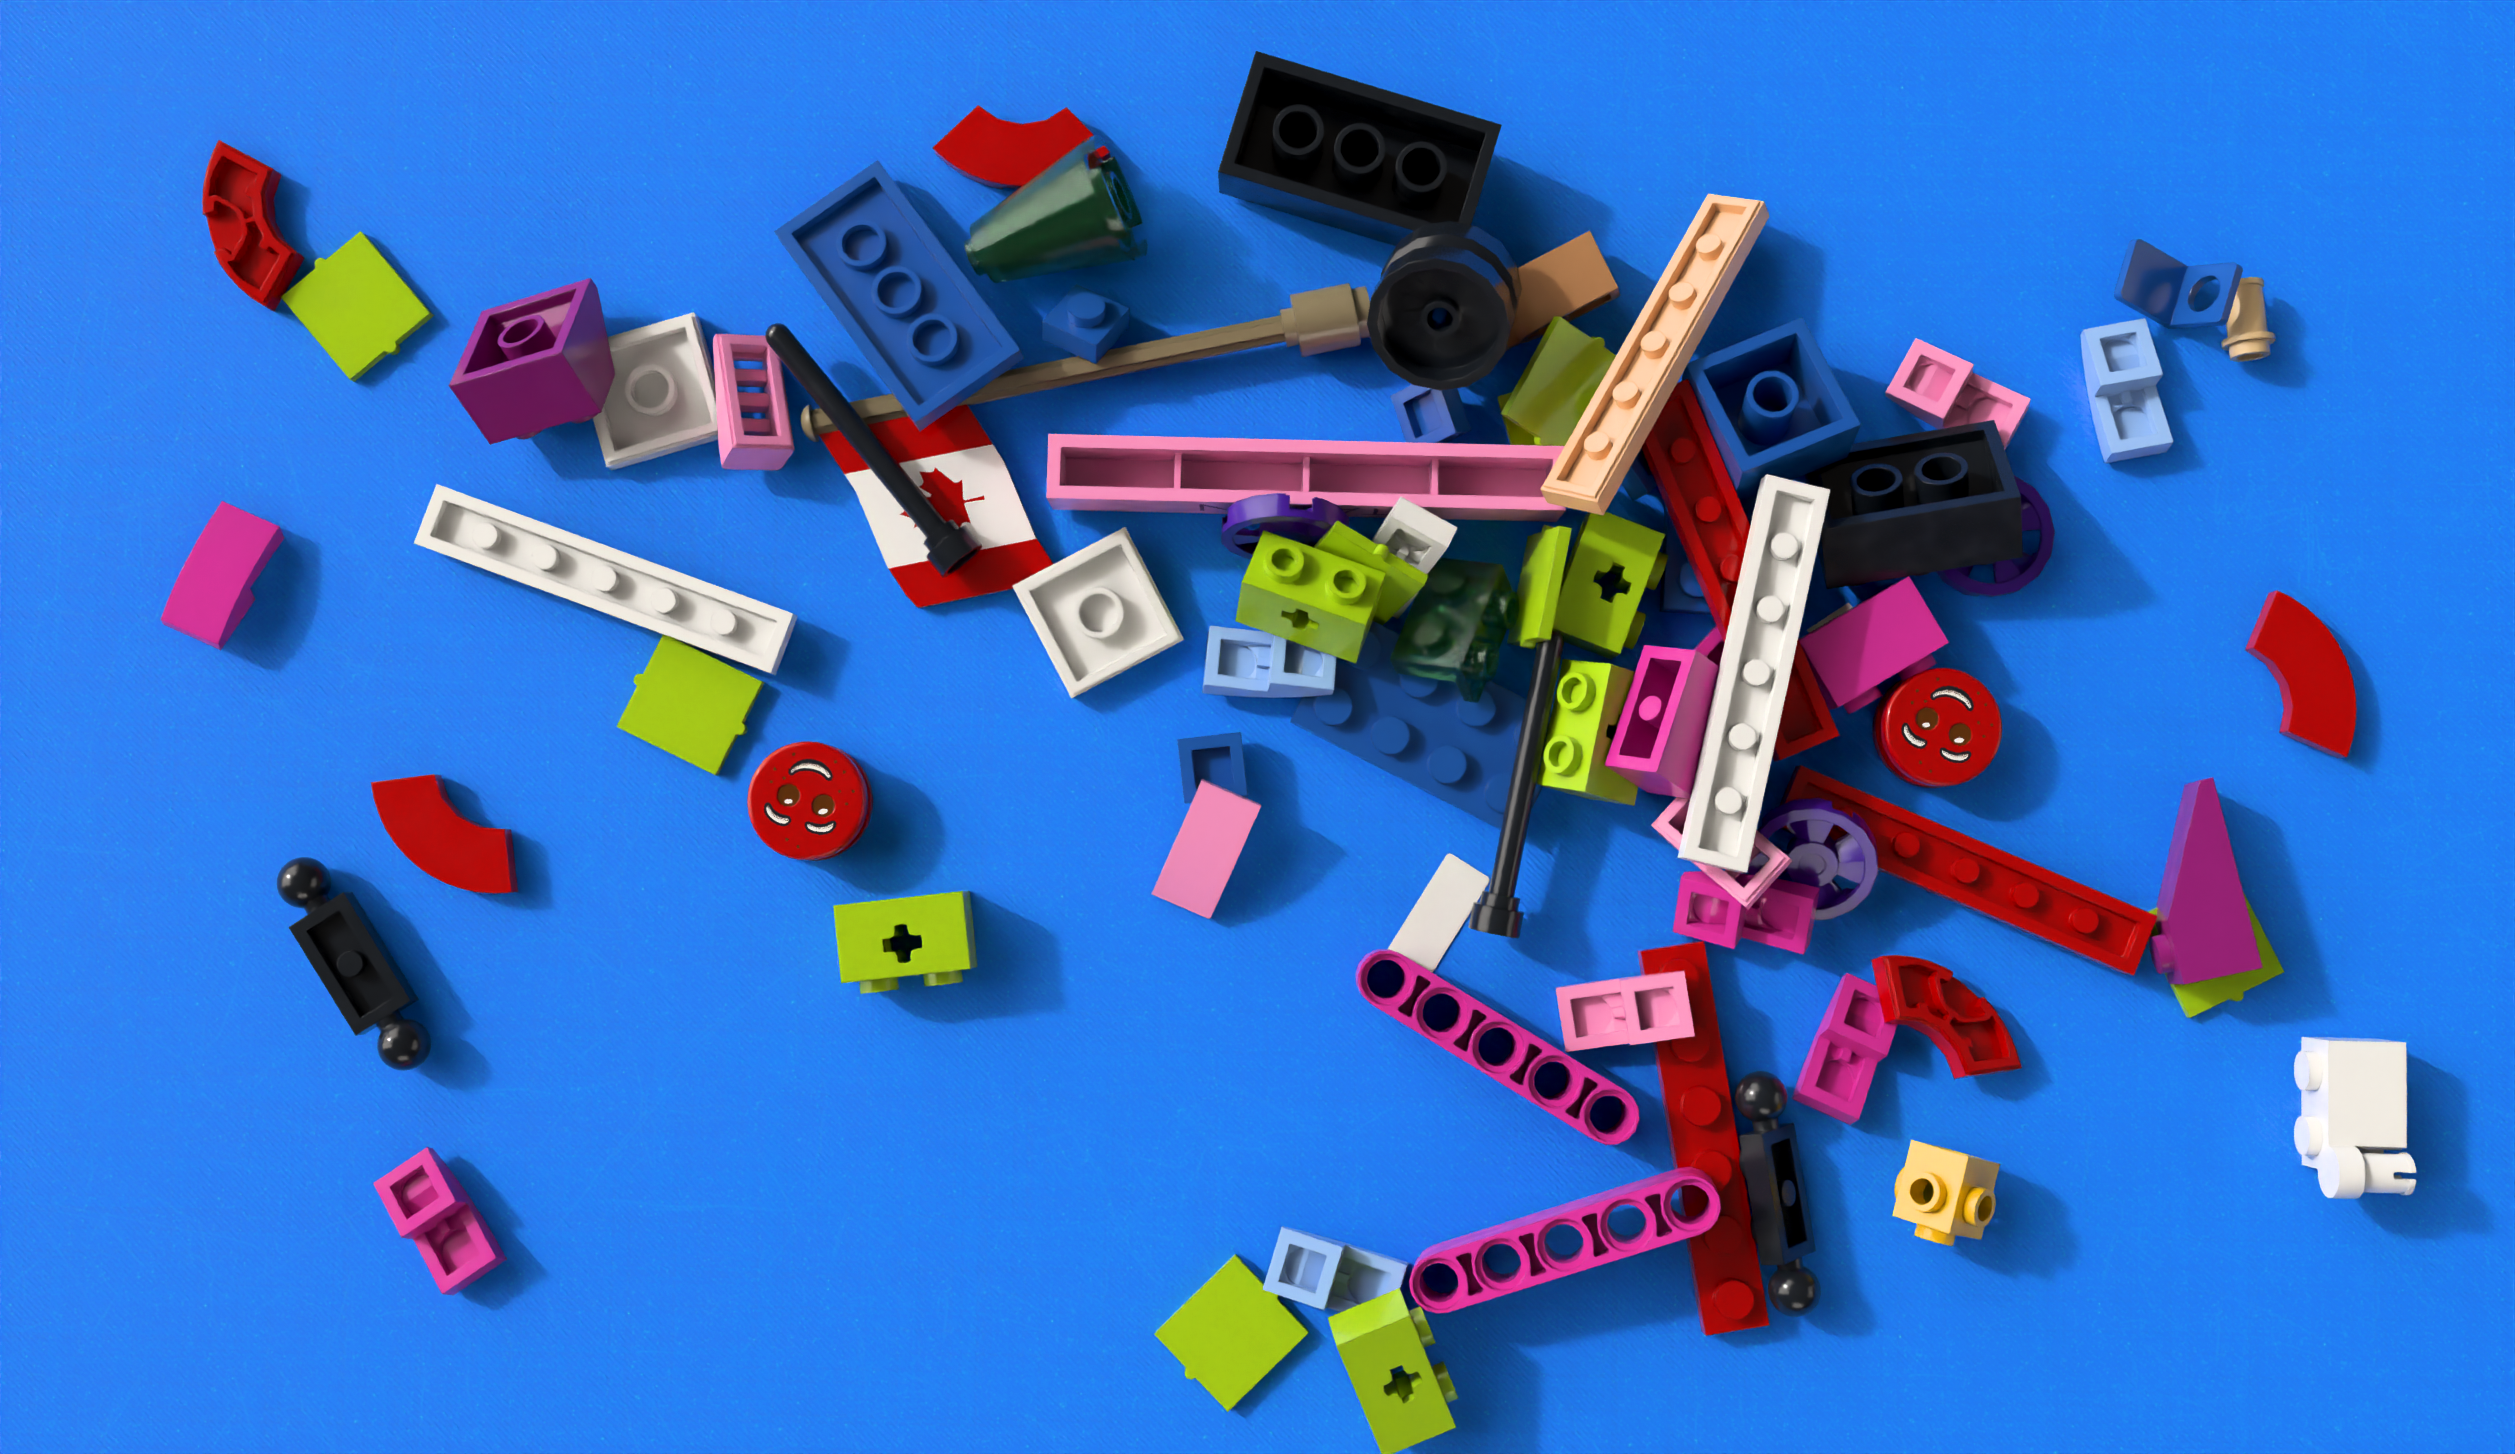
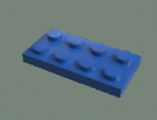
(899, 295)
(1421, 728)

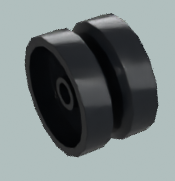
(1444, 306)

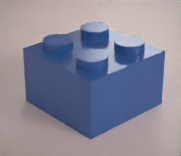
(1773, 407)

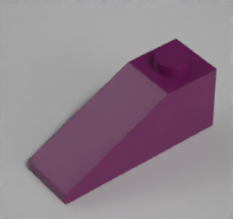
(2201, 901)

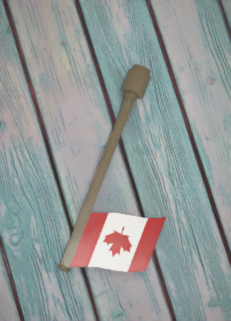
(970, 480)

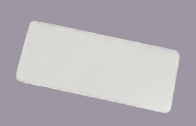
(1439, 912)

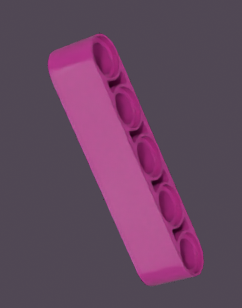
(1525, 1057)
(1541, 1263)

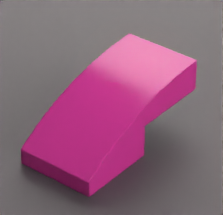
(218, 575)
(1778, 918)
(1845, 1052)
(441, 1219)

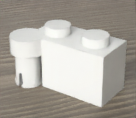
(2352, 1114)

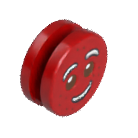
(1937, 728)
(810, 801)

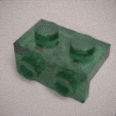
(1458, 625)

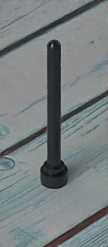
(948, 544)
(1498, 907)

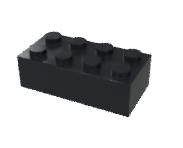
(1352, 153)

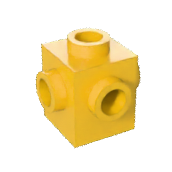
(1945, 1193)

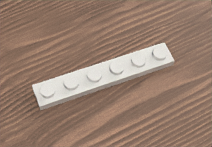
(606, 579)
(1754, 674)

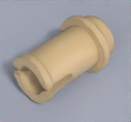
(2247, 323)

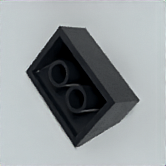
(1919, 506)

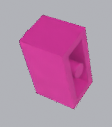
(1872, 643)
(1664, 721)

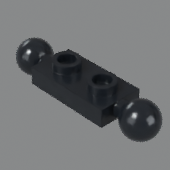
(353, 963)
(1777, 1194)

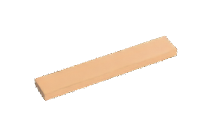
(1655, 354)

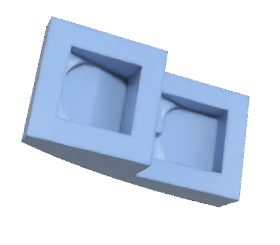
(2122, 390)
(1264, 666)
(1330, 1271)

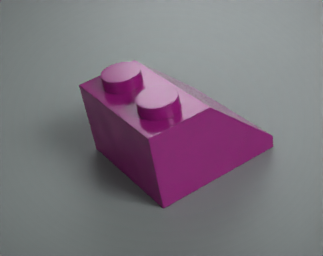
(536, 363)

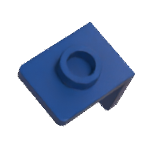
(2167, 288)

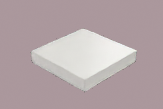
(659, 393)
(1098, 612)

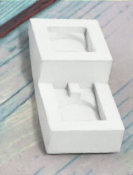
(1414, 537)

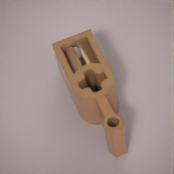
(1563, 285)

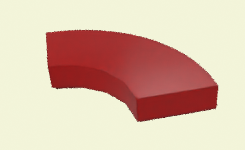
(1009, 152)
(244, 226)
(2310, 674)
(442, 839)
(1947, 1012)

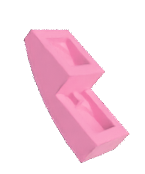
(1949, 394)
(1206, 849)
(1625, 1011)

